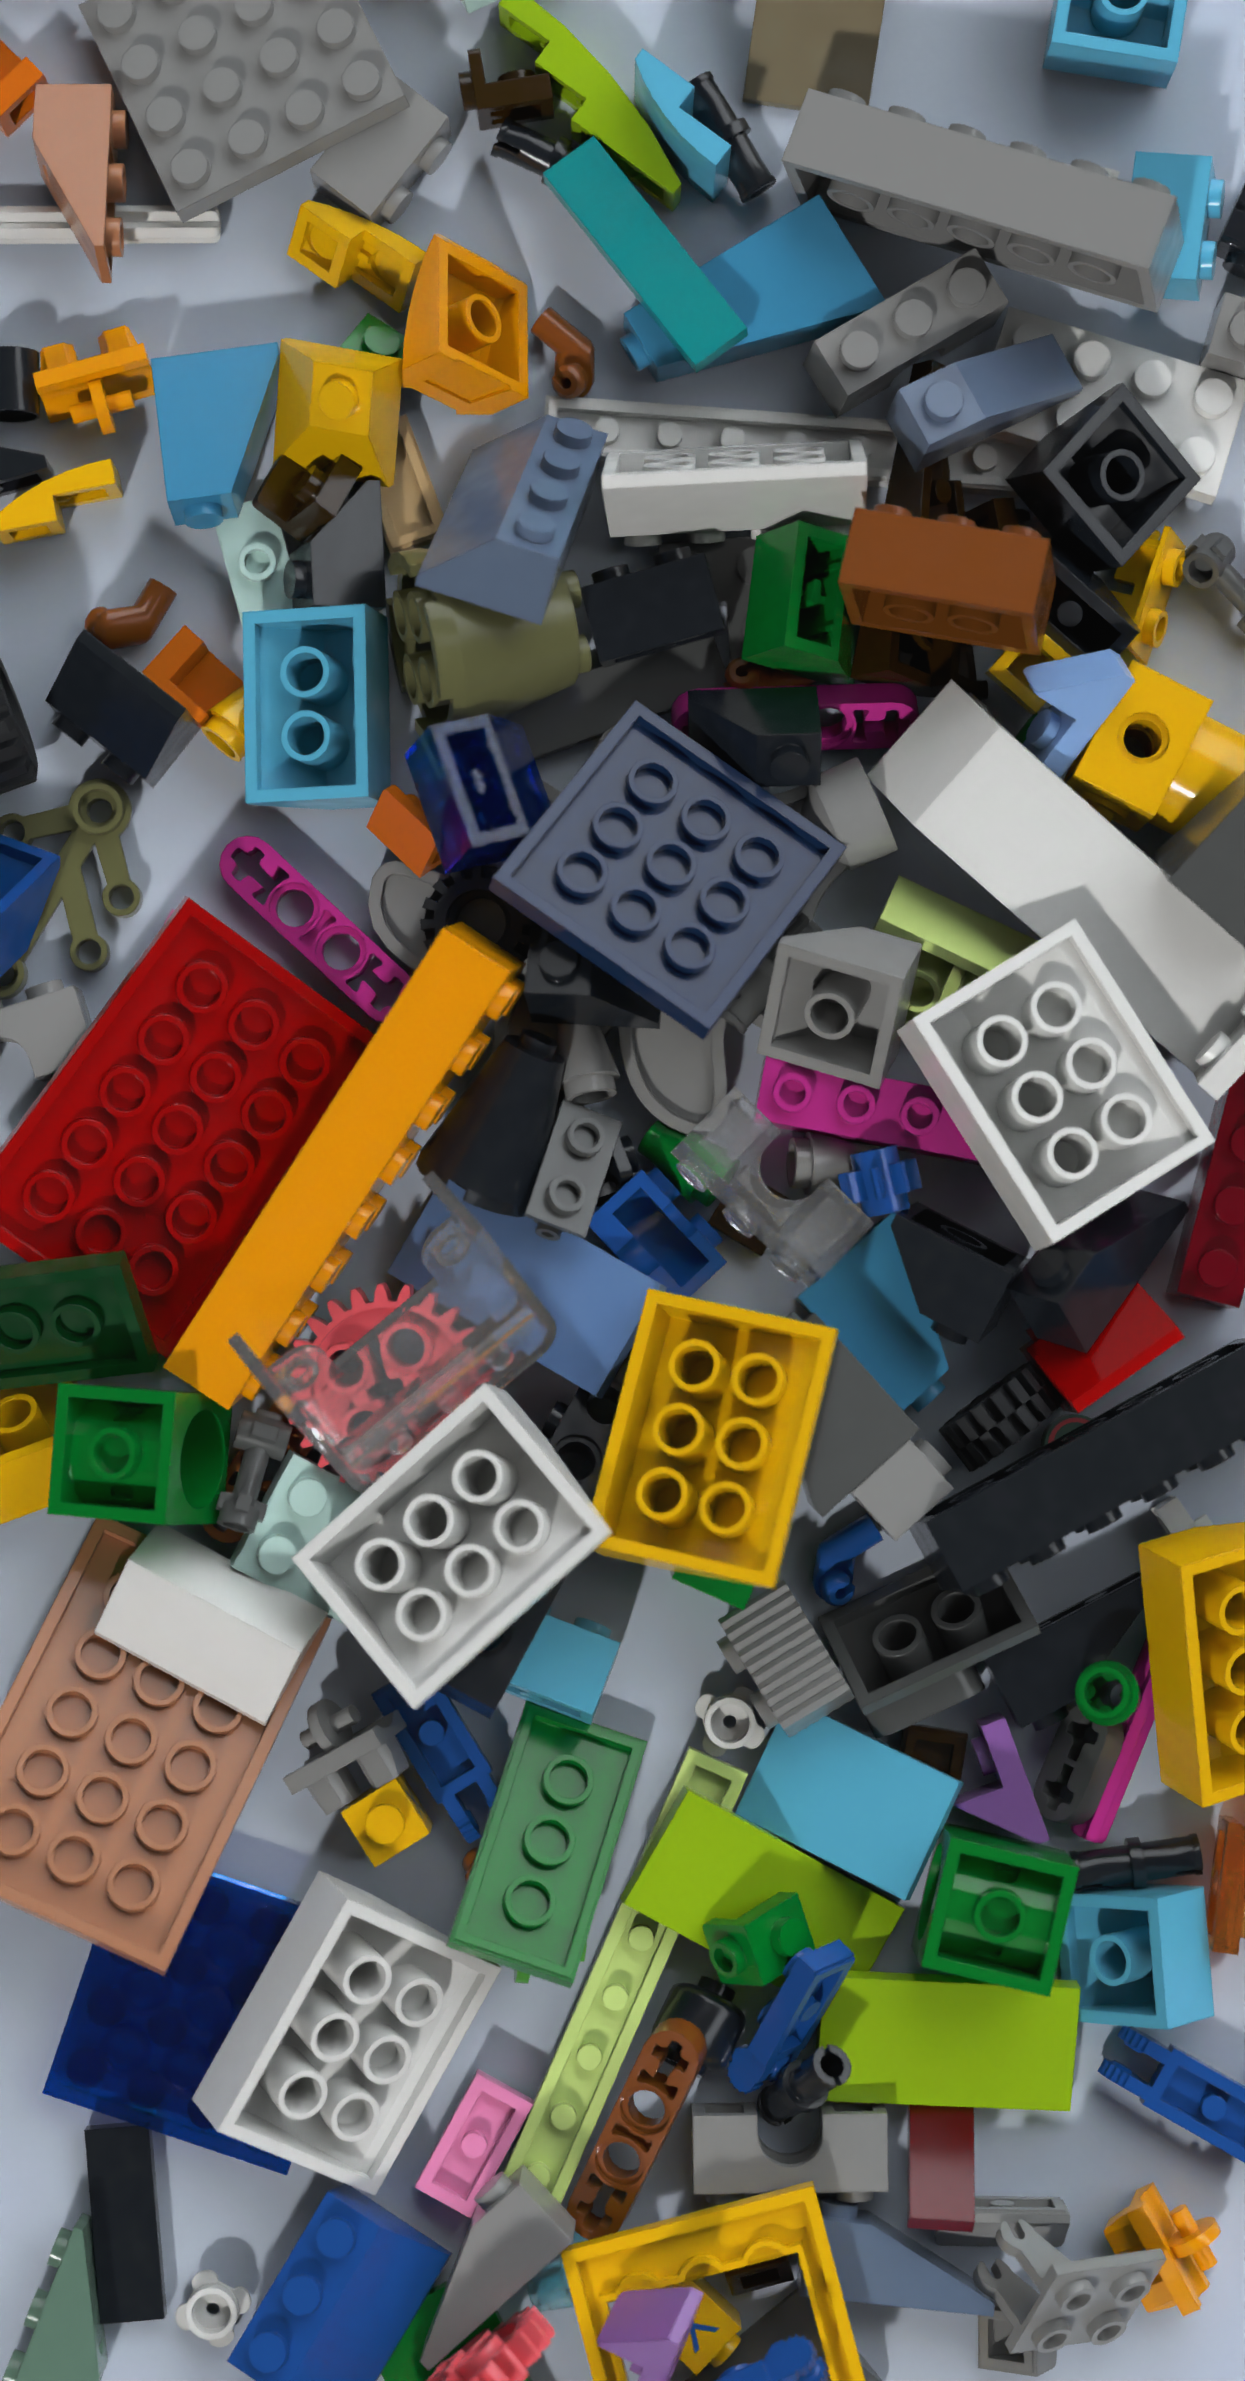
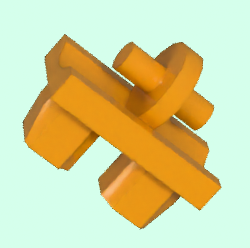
(95, 384)
(1182, 2239)

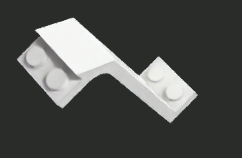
(1062, 861)

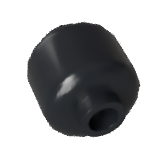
(712, 2011)

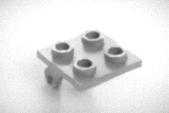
(1076, 2298)

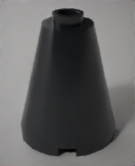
(500, 1126)

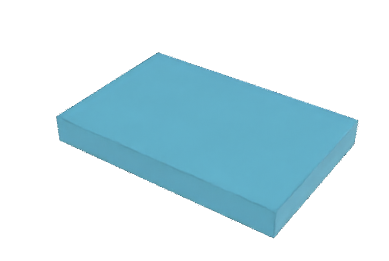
(851, 1802)

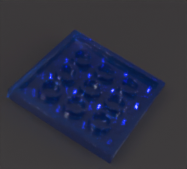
(147, 2038)

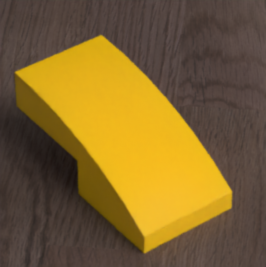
(349, 247)
(39, 510)

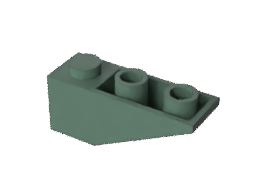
(66, 2320)

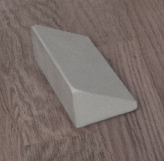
(1045, 2214)

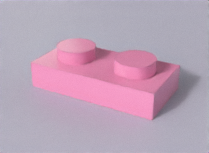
(474, 2142)

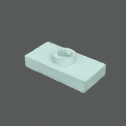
(255, 560)

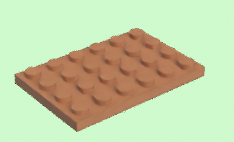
(118, 1774)

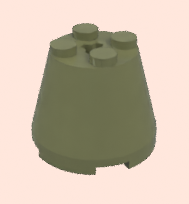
(476, 660)

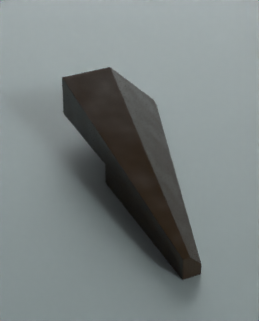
(910, 659)

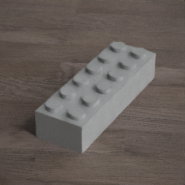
(982, 195)

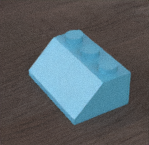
(316, 707)

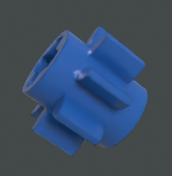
(880, 1180)

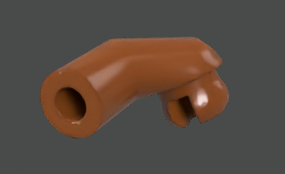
(131, 624)

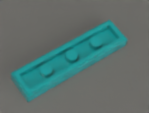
(645, 254)

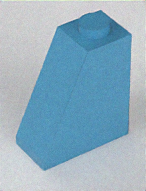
(213, 427)
(879, 1318)

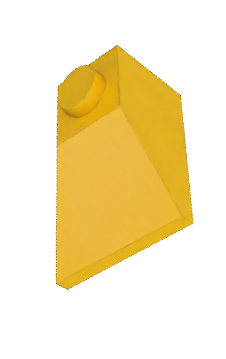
(338, 405)

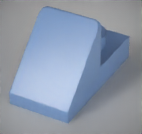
(1081, 696)

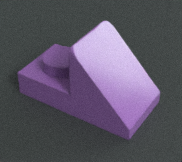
(1010, 1798)
(651, 2329)

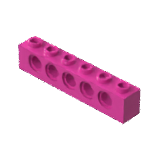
(835, 1107)

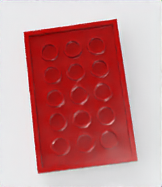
(176, 1116)

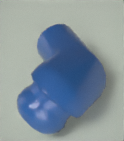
(836, 1560)

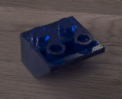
(477, 788)

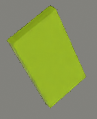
(722, 1866)
(952, 2041)

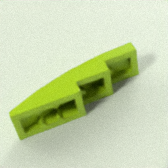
(597, 98)

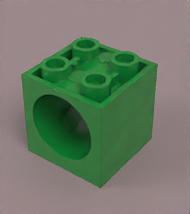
(138, 1455)
(994, 1909)

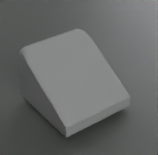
(995, 2355)

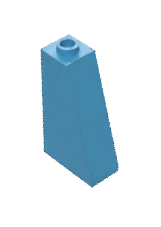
(782, 283)

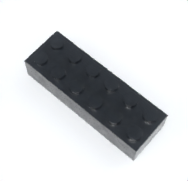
(1087, 1475)

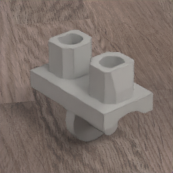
(327, 1772)

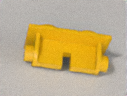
(1153, 573)

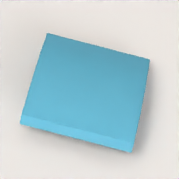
(667, 107)

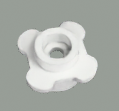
(718, 1736)
(208, 2326)

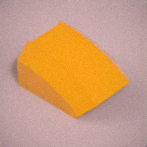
(466, 332)

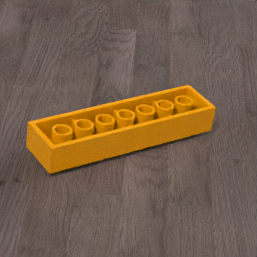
(348, 1160)

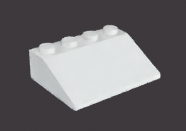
(732, 489)
(1055, 1085)
(453, 1543)
(344, 2035)

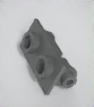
(572, 1171)

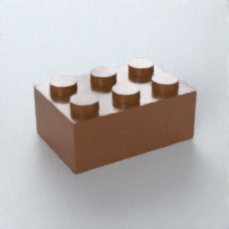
(948, 579)

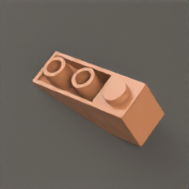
(77, 157)

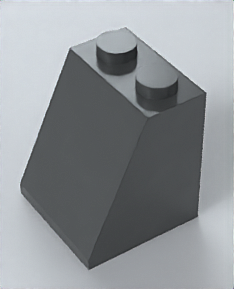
(1209, 859)
(853, 1432)

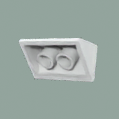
(209, 1623)

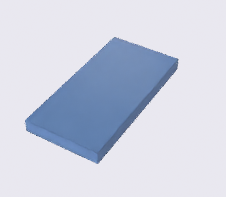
(580, 1285)

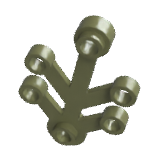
(70, 882)

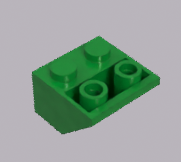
(797, 605)

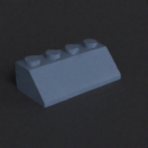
(515, 517)

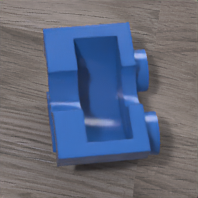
(655, 1237)

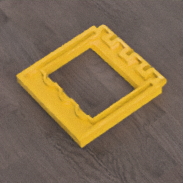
(707, 2245)

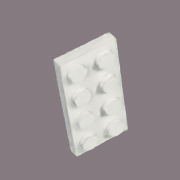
(1187, 401)

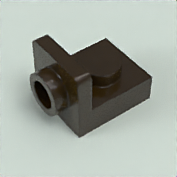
(514, 95)
(305, 499)

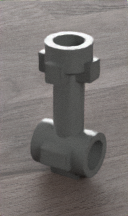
(1210, 564)
(262, 1438)

